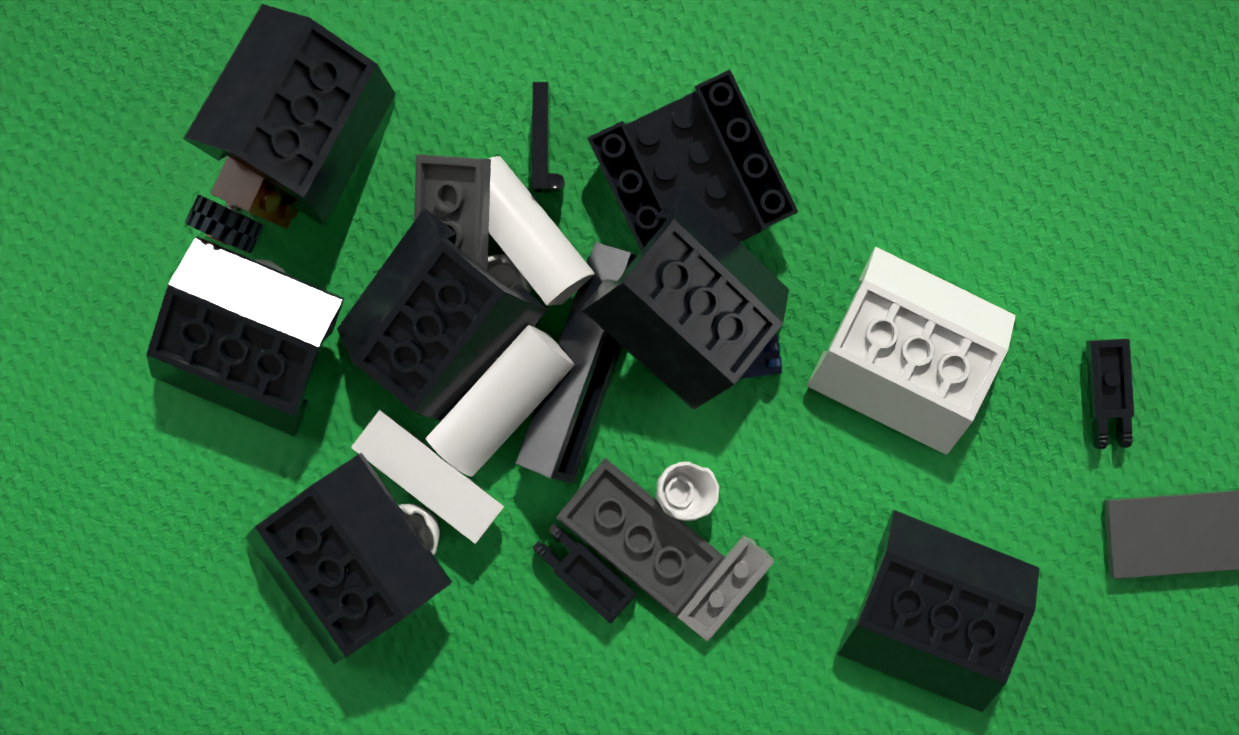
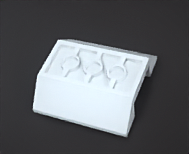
(914, 352)

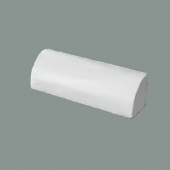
(533, 238)
(500, 400)
(427, 477)

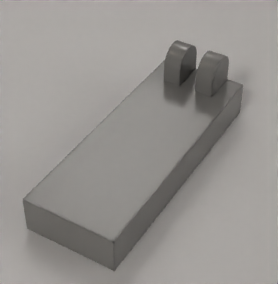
(725, 587)

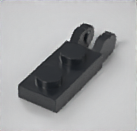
(1110, 390)
(587, 575)

